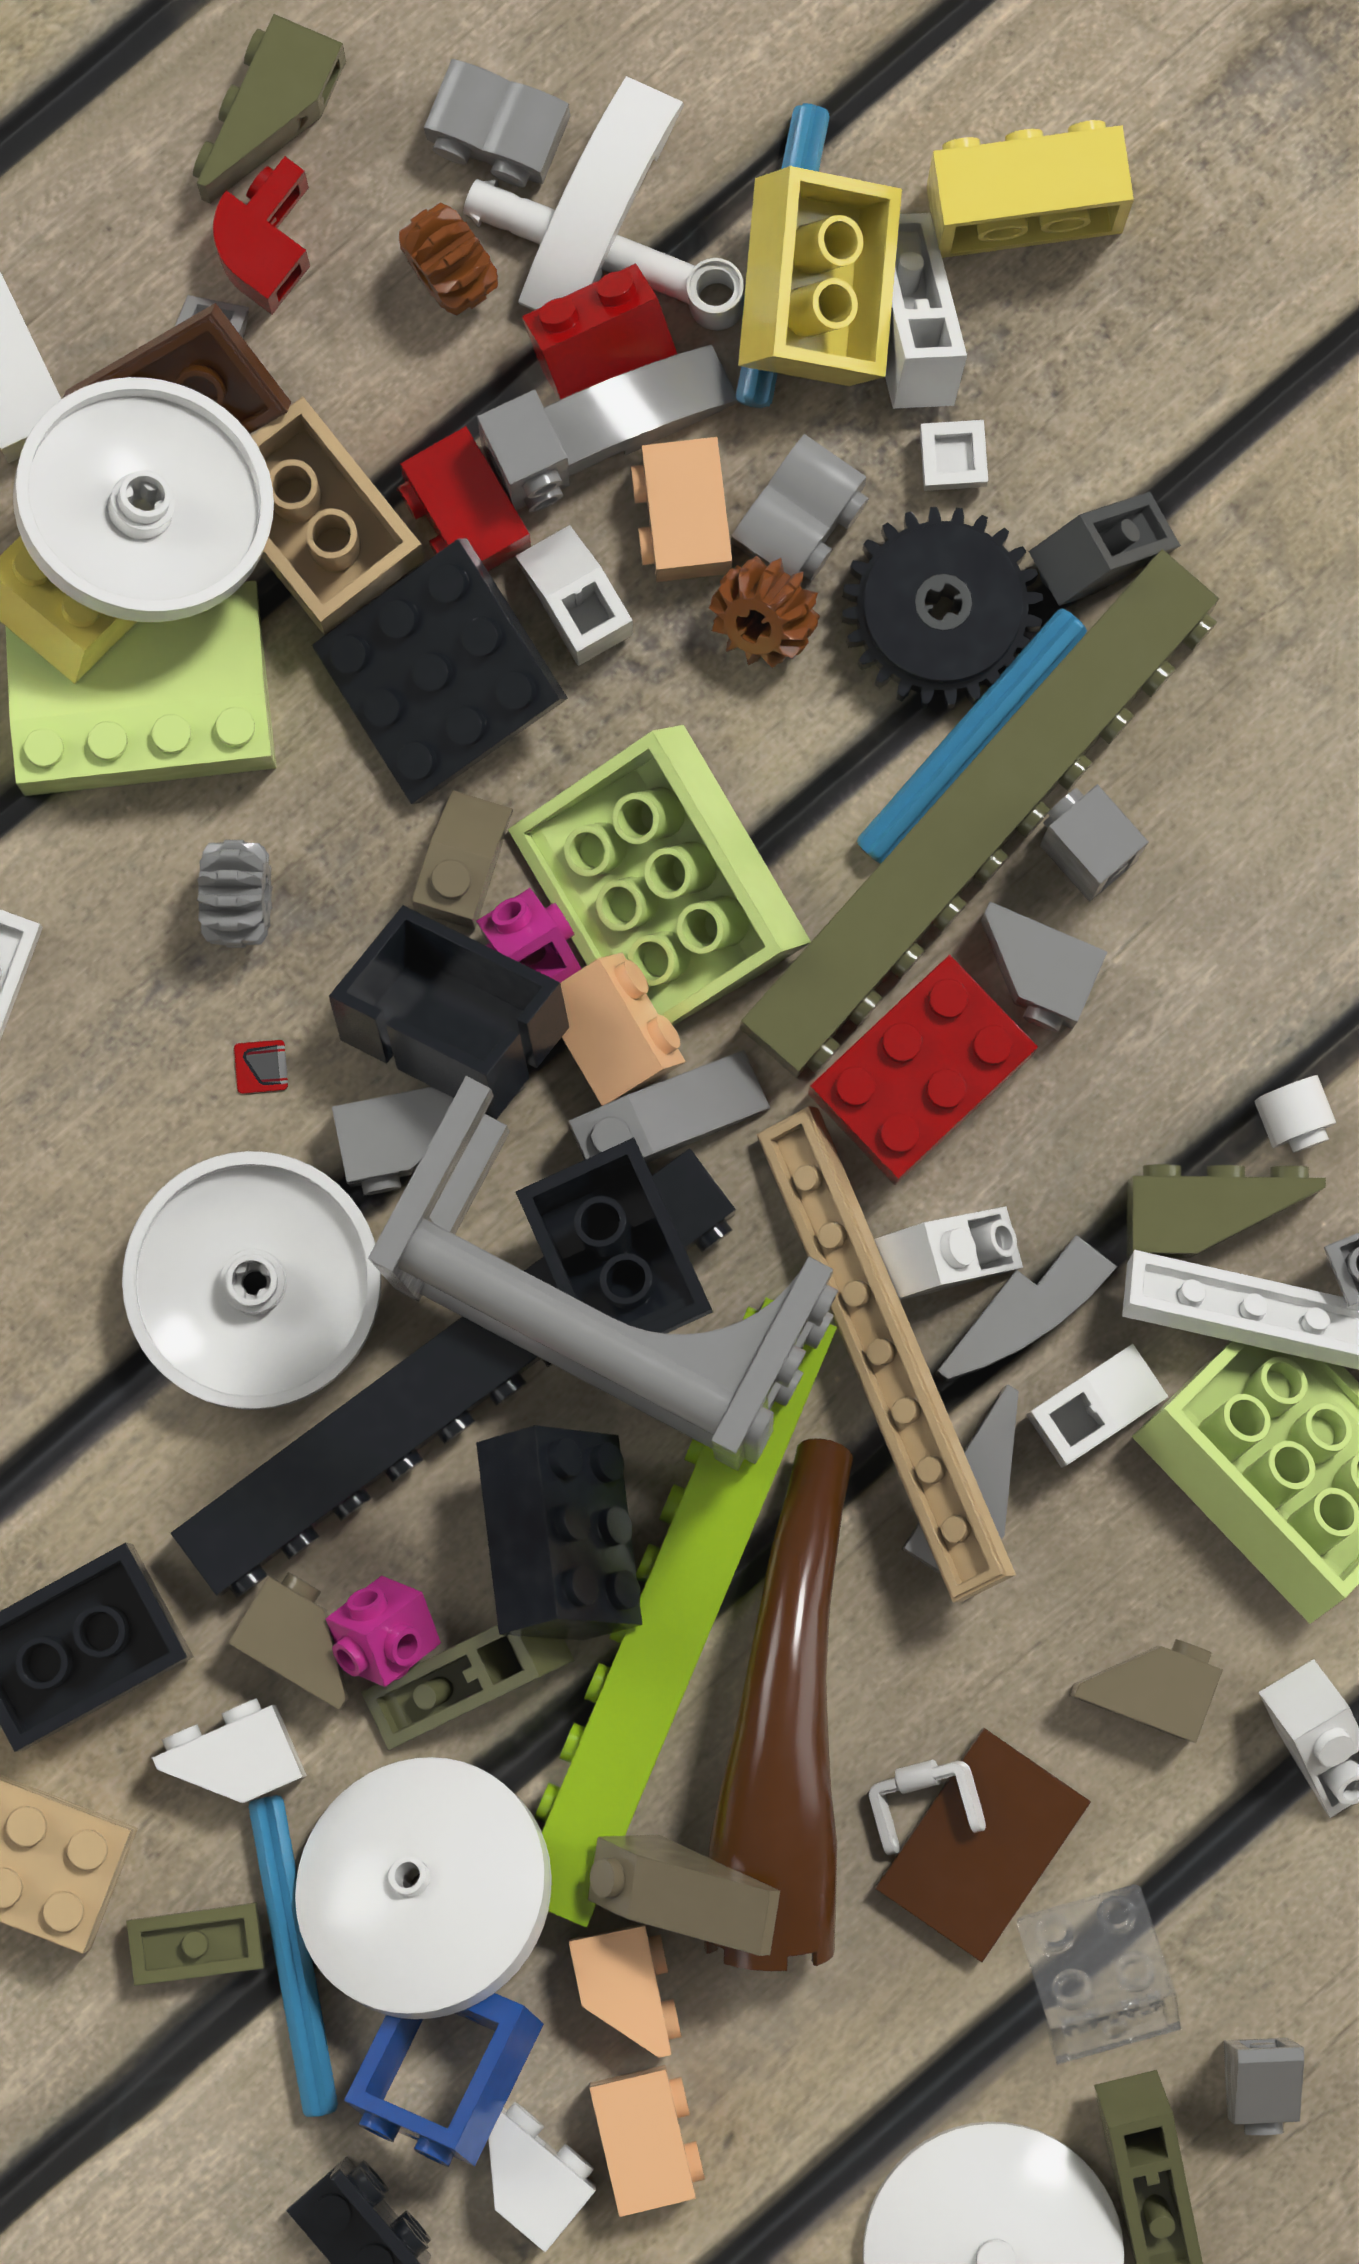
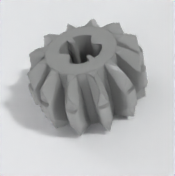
(234, 893)

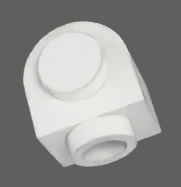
(1296, 1114)

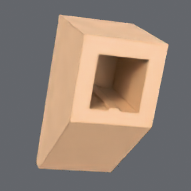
(621, 1987)

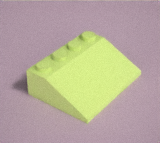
(152, 709)
(663, 872)
(1273, 1464)

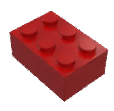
(922, 1069)

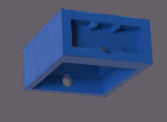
(483, 2101)

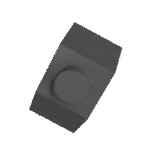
(1102, 547)

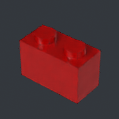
(599, 332)
(463, 500)

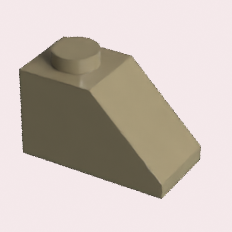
(461, 860)
(293, 1638)
(1157, 1689)

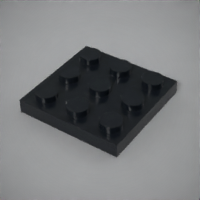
(439, 671)

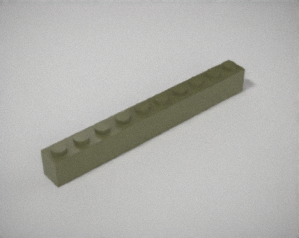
(979, 814)

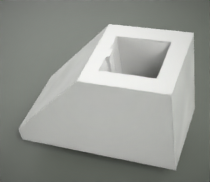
(576, 594)
(950, 1252)
(1097, 1405)
(1318, 1734)
(238, 1759)
(534, 2182)

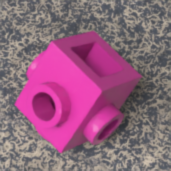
(531, 935)
(382, 1631)

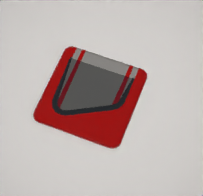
(261, 1066)

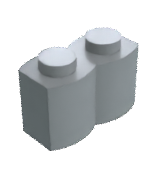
(496, 123)
(802, 509)

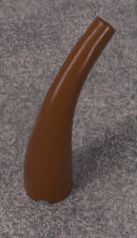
(776, 1785)

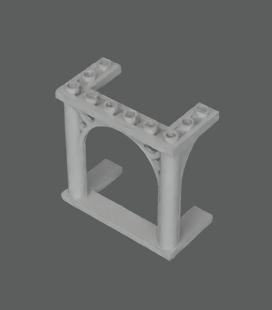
(701, 1384)

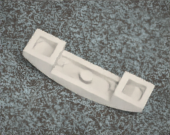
(600, 192)

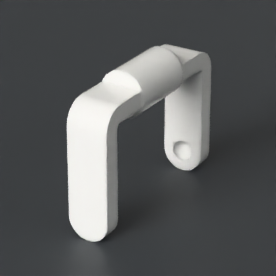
(920, 1777)

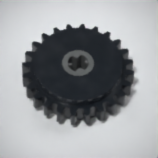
(921, 568)

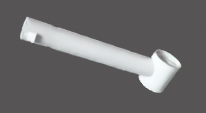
(663, 272)

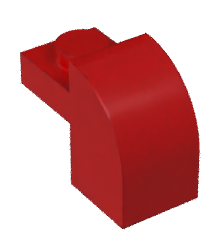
(248, 241)

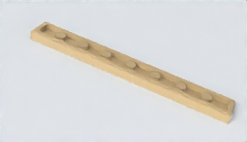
(887, 1356)

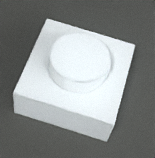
(953, 455)

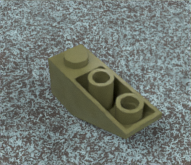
(278, 100)
(1193, 1213)

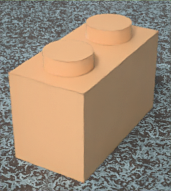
(684, 509)
(616, 1029)
(645, 2141)

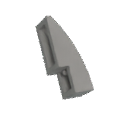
(640, 407)
(1027, 1310)

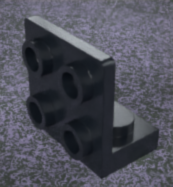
(354, 2223)

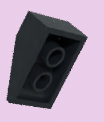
(615, 1241)

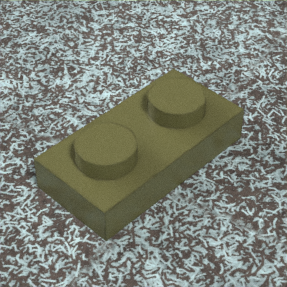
(195, 1944)

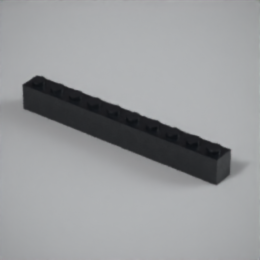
(394, 1418)

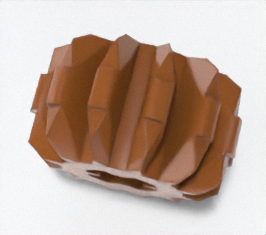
(448, 259)
(764, 611)

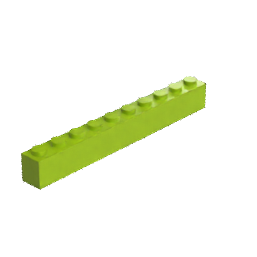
(656, 1660)

